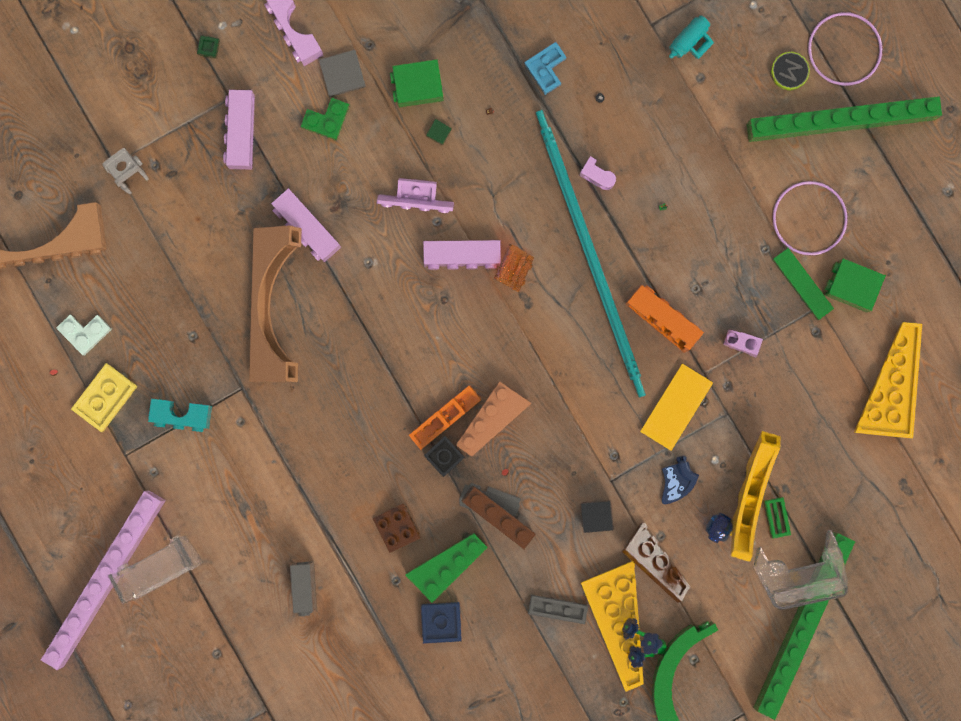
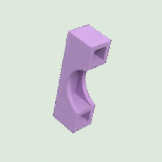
(305, 46)

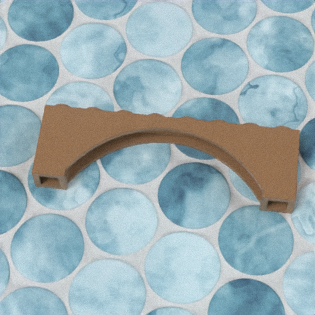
(81, 236)
(270, 251)

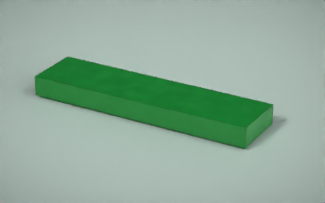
(803, 284)

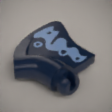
(678, 480)

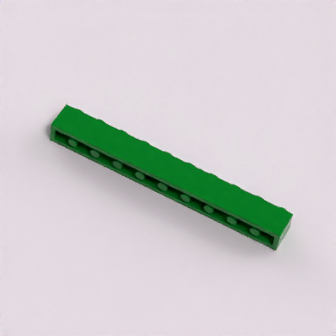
(844, 119)
(794, 647)

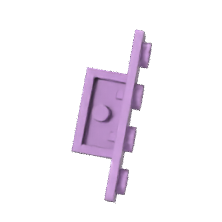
(416, 194)

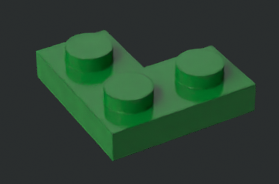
(328, 124)

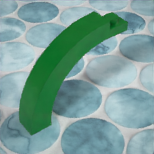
(667, 666)

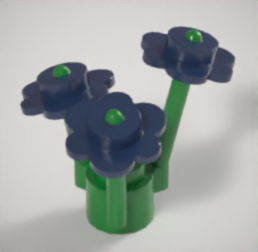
(651, 643)

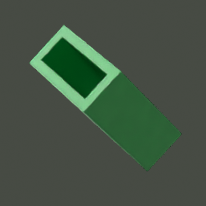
(417, 83)
(854, 285)

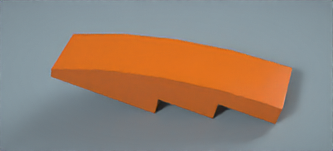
(440, 422)

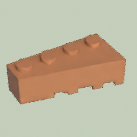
(495, 414)

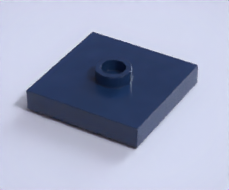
(441, 622)

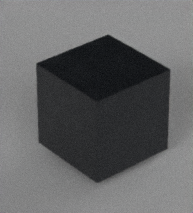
(444, 456)
(597, 516)

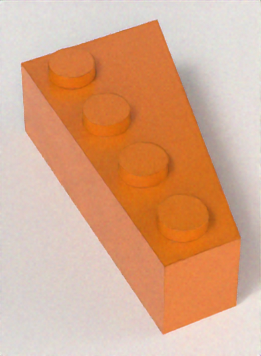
(664, 318)

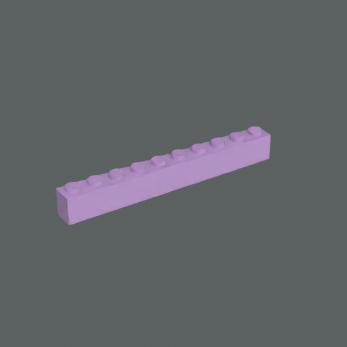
(100, 584)

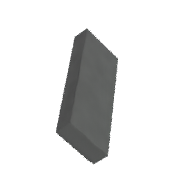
(558, 609)

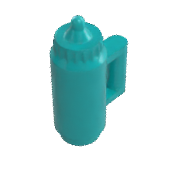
(689, 37)

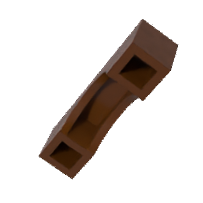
(498, 517)

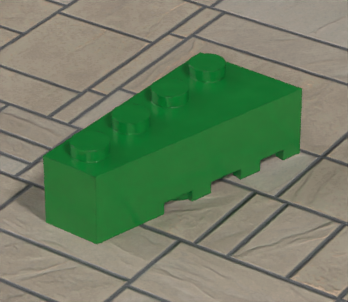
(444, 568)

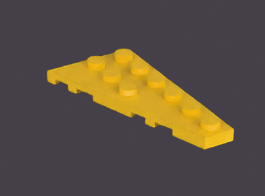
(893, 397)
(613, 602)

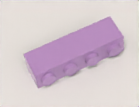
(240, 129)
(313, 233)
(462, 254)

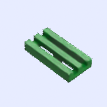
(784, 515)

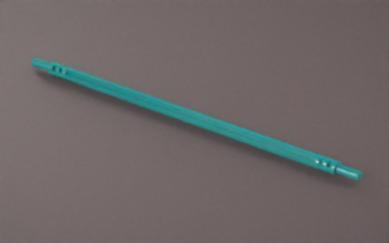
(590, 253)

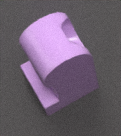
(597, 176)
(743, 342)

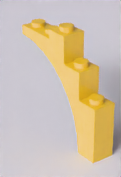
(752, 493)

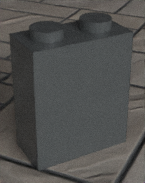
(303, 588)

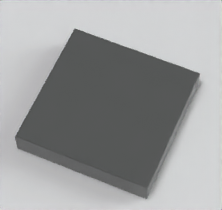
(342, 73)

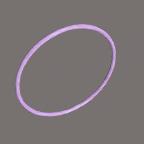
(840, 83)
(820, 184)

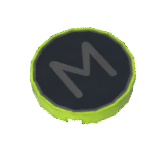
(790, 71)

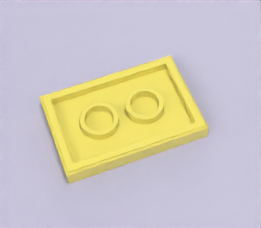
(104, 397)

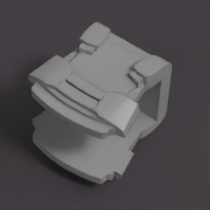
(133, 165)

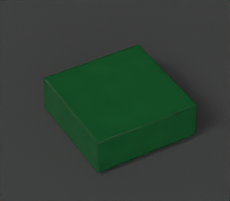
(208, 46)
(439, 132)

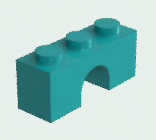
(162, 413)

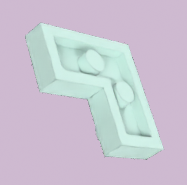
(84, 337)

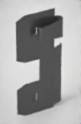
(506, 501)

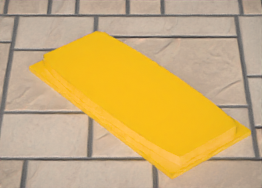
(676, 407)

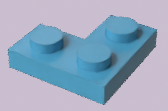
(541, 67)

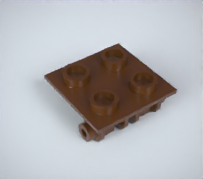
(396, 528)

